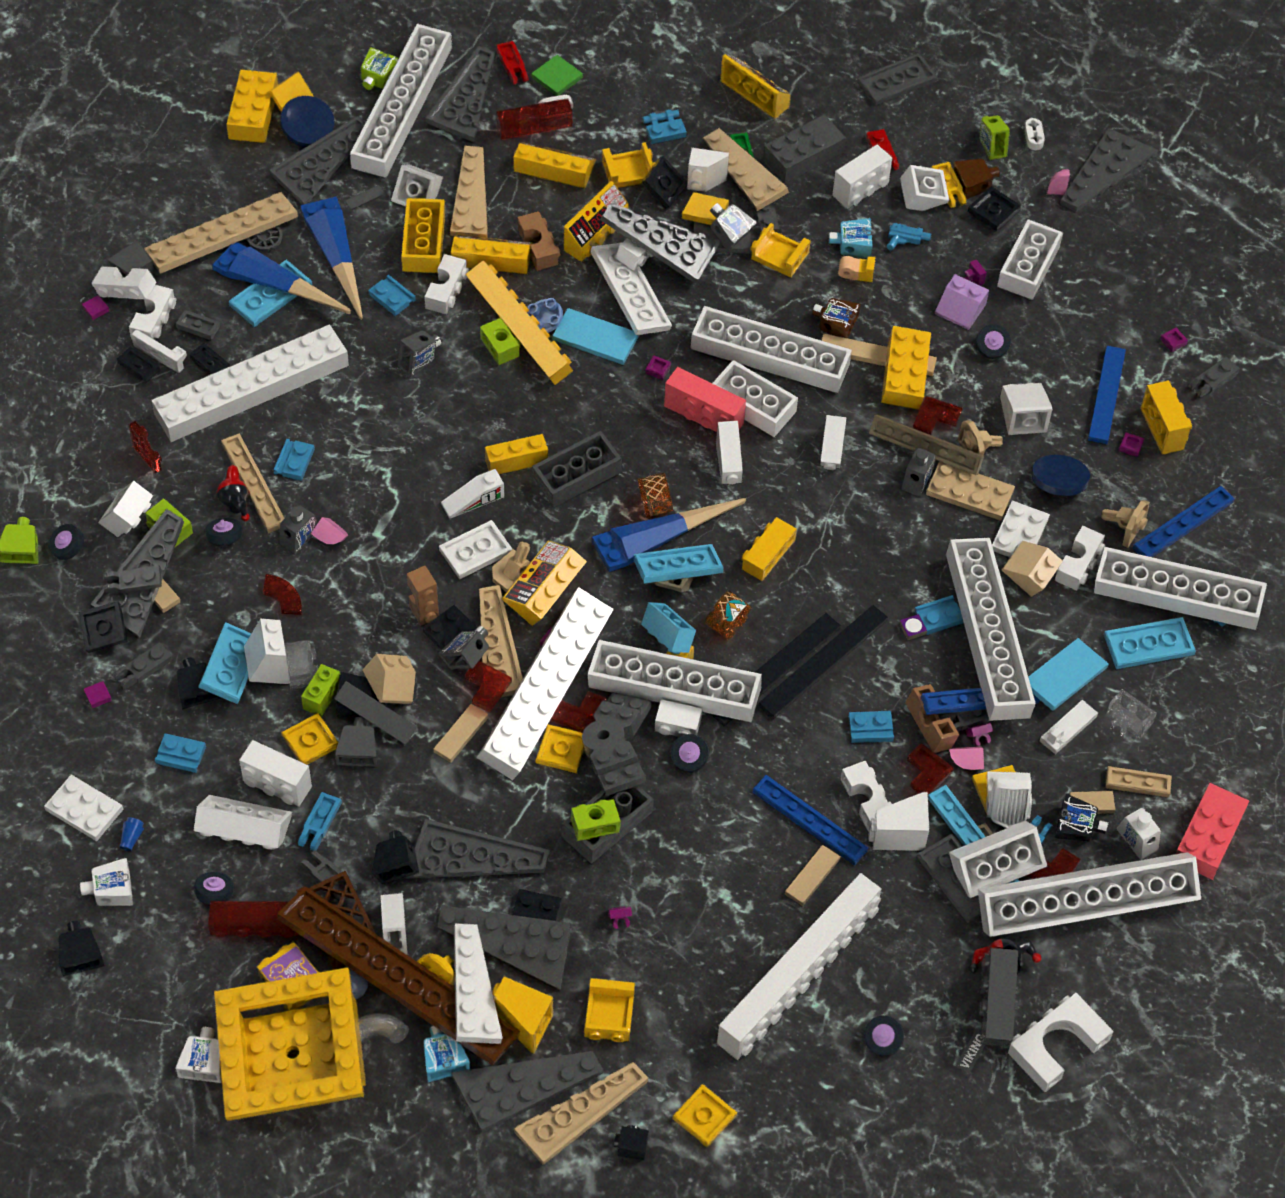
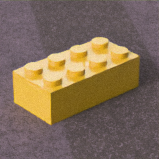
(252, 106)
(423, 235)
(906, 367)

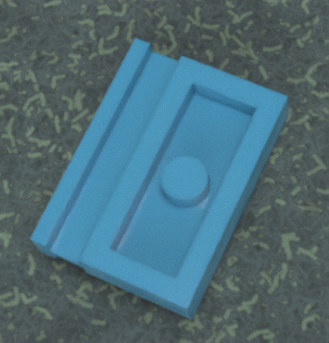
(391, 295)
(294, 459)
(940, 614)
(871, 726)
(180, 753)

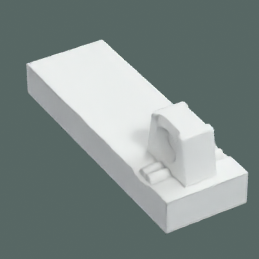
(170, 358)
(1068, 727)

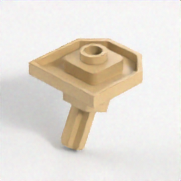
(976, 440)
(1129, 519)
(511, 566)

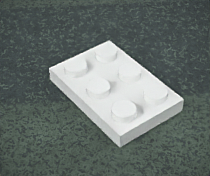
(1019, 525)
(475, 549)
(83, 807)

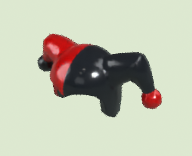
(234, 493)
(1023, 946)

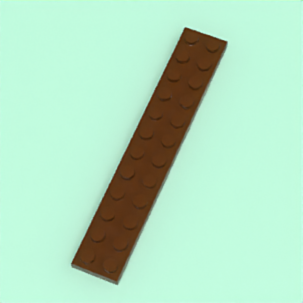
(384, 967)

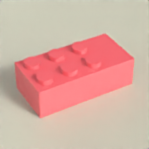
(702, 400)
(1213, 828)

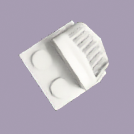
(1008, 797)

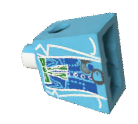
(854, 238)
(443, 1055)

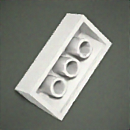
(242, 821)
(998, 858)

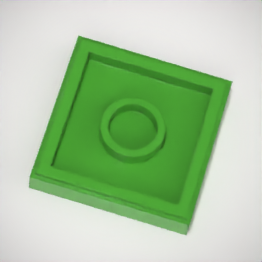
(557, 75)

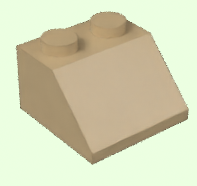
(1032, 567)
(391, 678)

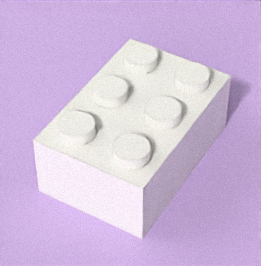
(862, 176)
(275, 773)

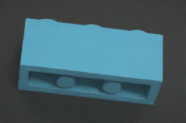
(668, 627)

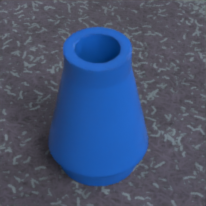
(130, 833)

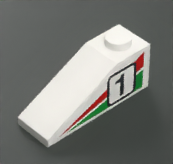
(474, 494)

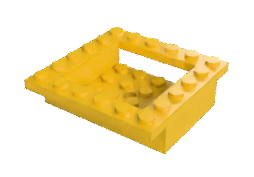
(255, 1049)

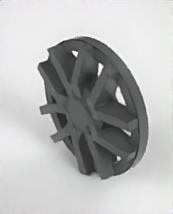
(266, 237)

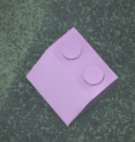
(962, 302)

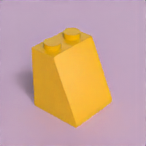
(524, 1010)

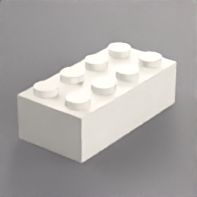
(1030, 259)
(766, 403)

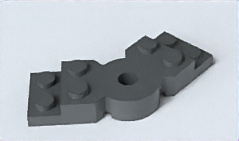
(606, 742)

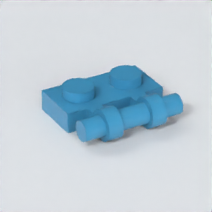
(664, 131)

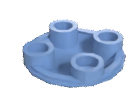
(547, 312)

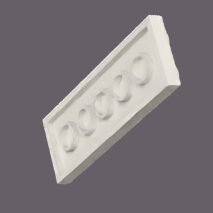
(631, 292)

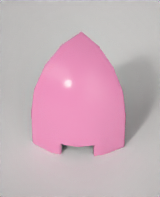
(1059, 183)
(329, 531)
(968, 757)

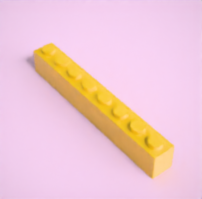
(519, 322)

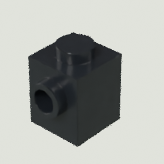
(632, 1142)

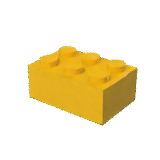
(1166, 417)

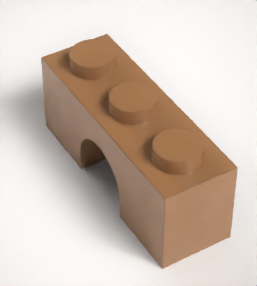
(534, 228)
(424, 597)
(938, 733)

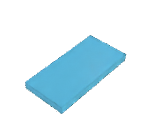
(260, 302)
(595, 336)
(678, 563)
(1149, 643)
(227, 666)
(1066, 674)

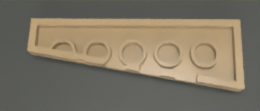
(751, 177)
(470, 203)
(501, 651)
(565, 1122)

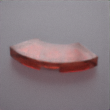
(284, 593)

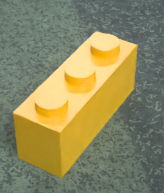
(516, 454)
(768, 548)

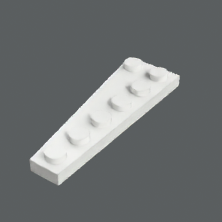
(474, 1000)

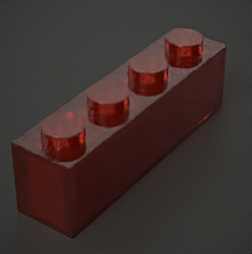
(534, 118)
(247, 919)

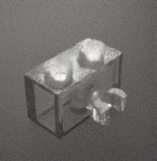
(300, 663)
(1130, 714)

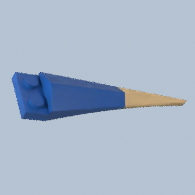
(328, 228)
(253, 267)
(621, 543)

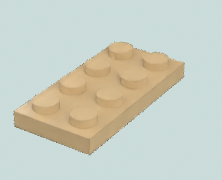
(970, 491)

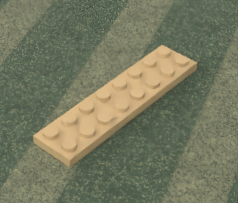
(221, 232)

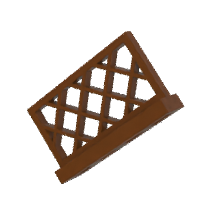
(331, 881)

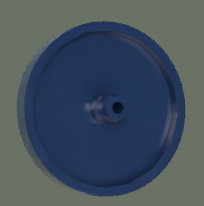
(306, 120)
(1060, 475)

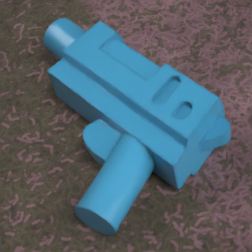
(901, 234)

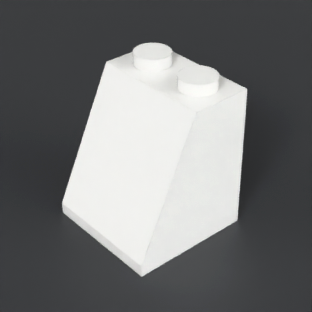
(1025, 408)
(266, 653)
(901, 825)

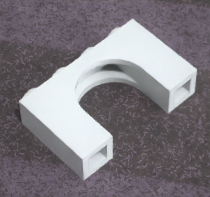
(1071, 1015)

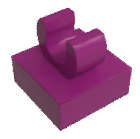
(975, 273)
(978, 731)
(620, 913)

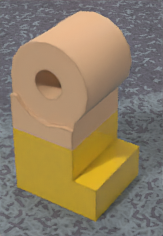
(857, 268)

